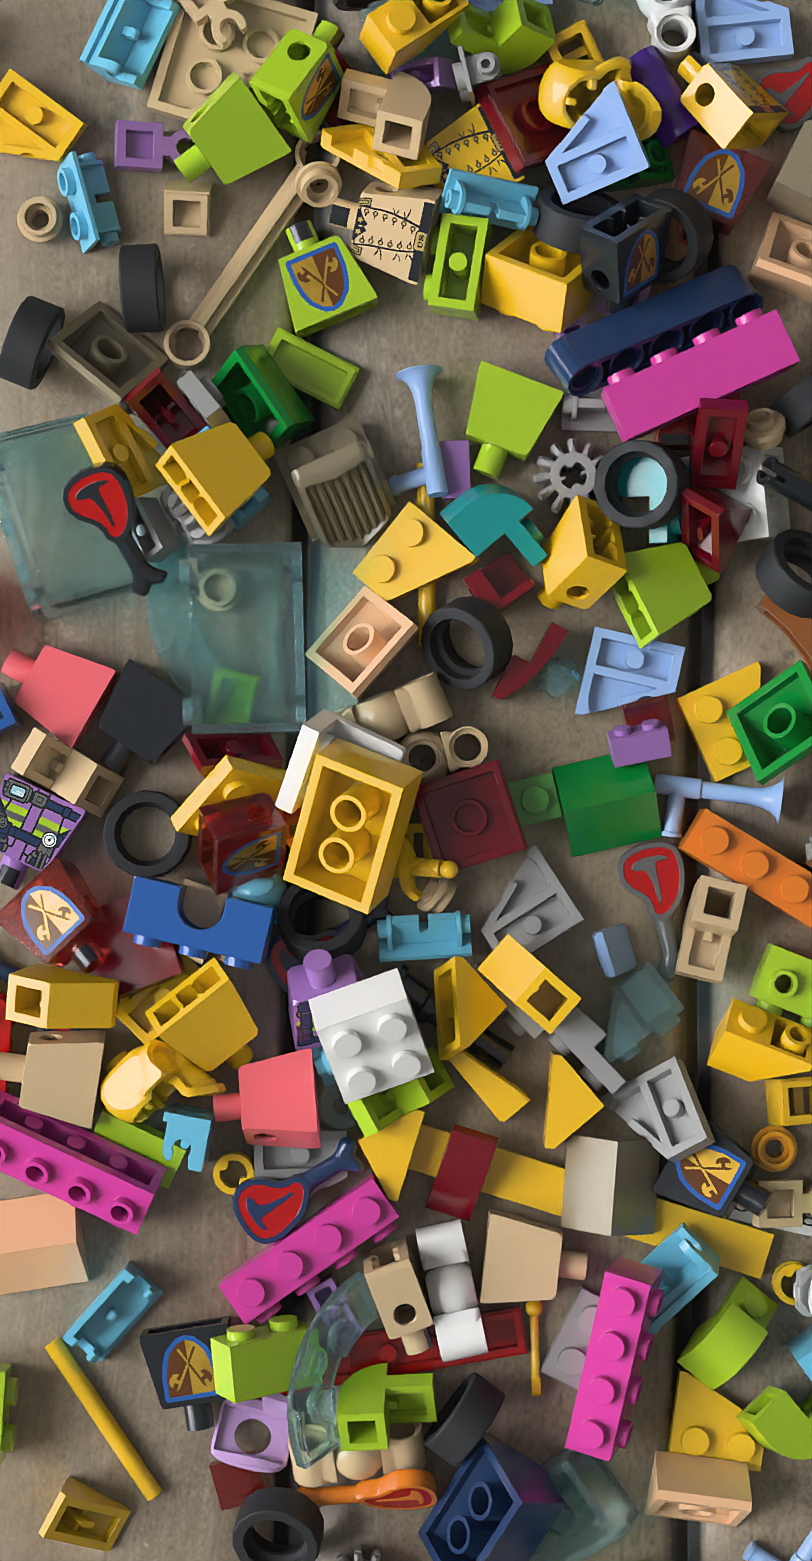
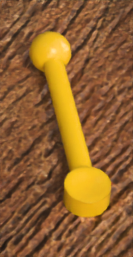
(534, 1309)

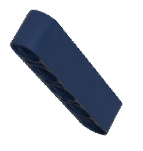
(637, 333)

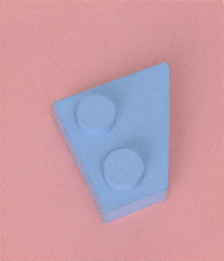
(598, 148)
(624, 673)

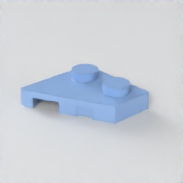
(743, 31)

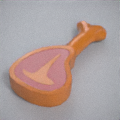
(394, 1491)

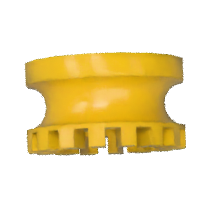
(223, 1164)
(785, 1269)

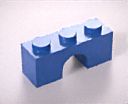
(158, 915)

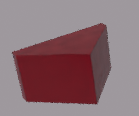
(163, 409)
(711, 525)

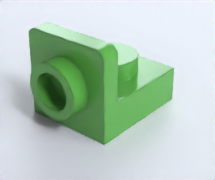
(535, 799)

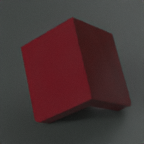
(499, 582)

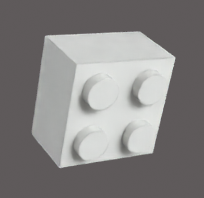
(370, 1036)

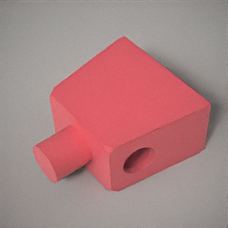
(60, 690)
(275, 1102)

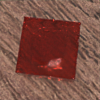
(234, 1483)

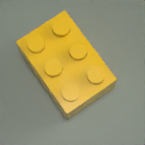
(352, 825)

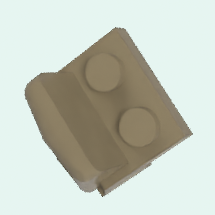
(337, 485)

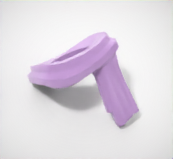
(269, 1410)

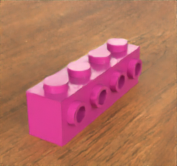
(711, 369)
(77, 1166)
(308, 1249)
(614, 1359)

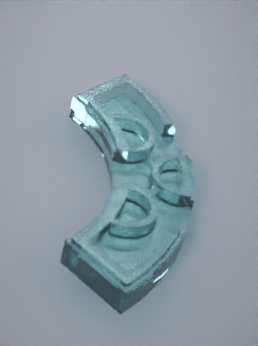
(171, 621)
(311, 1385)

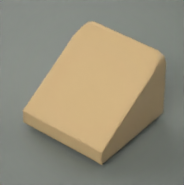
(188, 208)

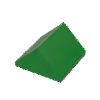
(260, 395)
(776, 722)
(606, 804)

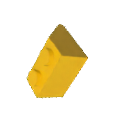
(534, 282)

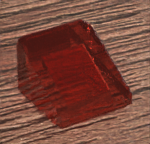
(651, 708)

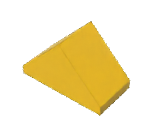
(462, 1005)
(567, 1102)
(392, 1150)
(84, 1517)

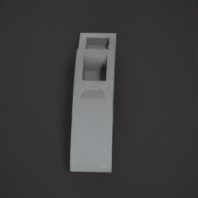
(574, 1034)

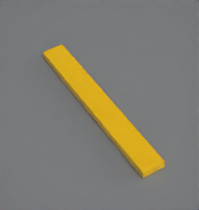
(542, 1184)

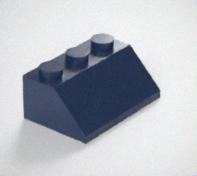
(492, 1507)

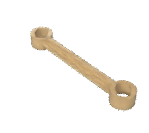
(242, 264)

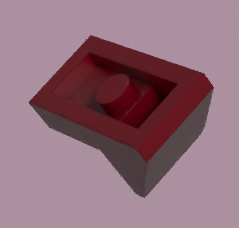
(717, 443)
(210, 749)

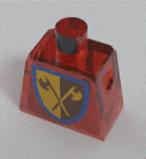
(719, 180)
(242, 839)
(57, 918)

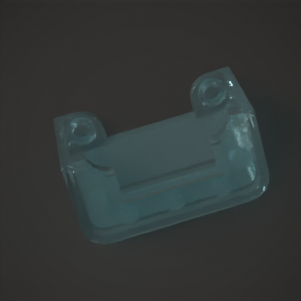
(57, 558)
(245, 638)

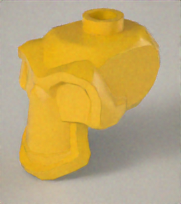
(575, 84)
(147, 1077)

